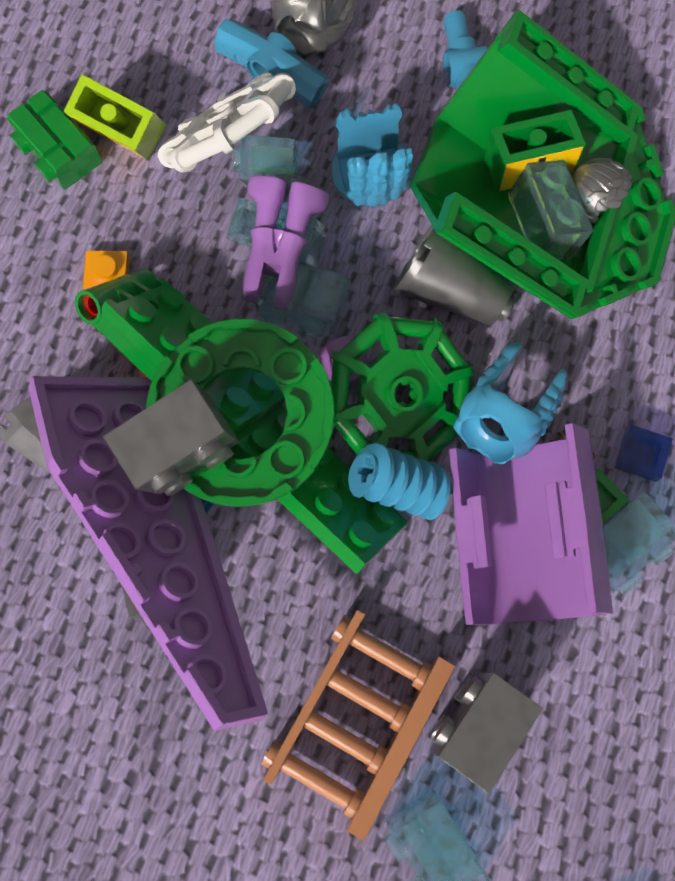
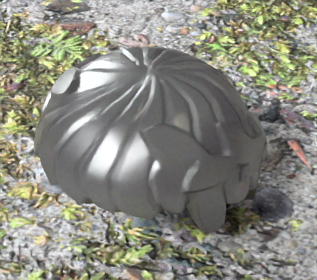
(601, 185)

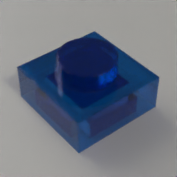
(643, 453)

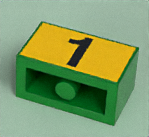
(532, 140)

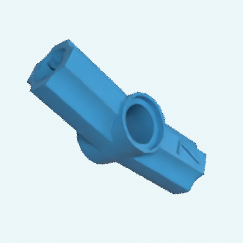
(270, 55)

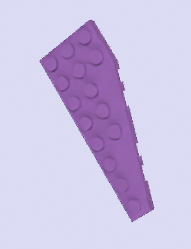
(151, 542)

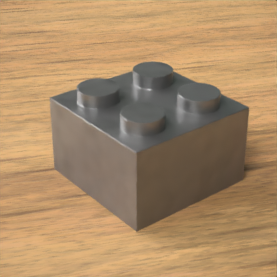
(172, 440)
(484, 728)

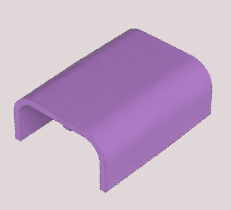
(531, 534)

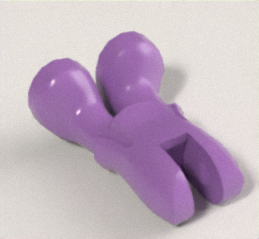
(277, 250)

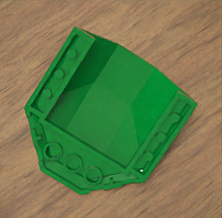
(521, 79)

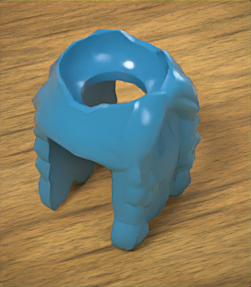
(373, 138)
(519, 424)

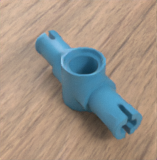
(462, 49)

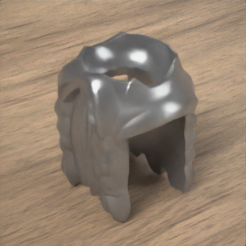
(313, 24)

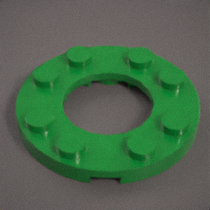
(307, 394)

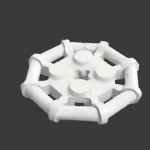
(227, 121)

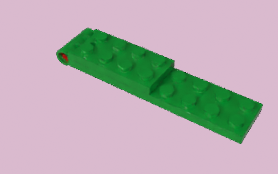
(150, 320)

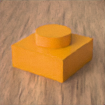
(104, 266)

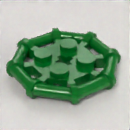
(400, 367)

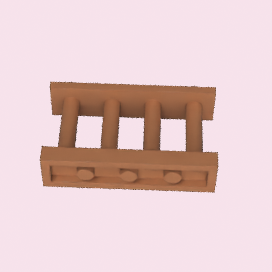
(382, 762)

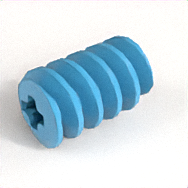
(399, 481)

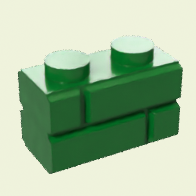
(54, 139)

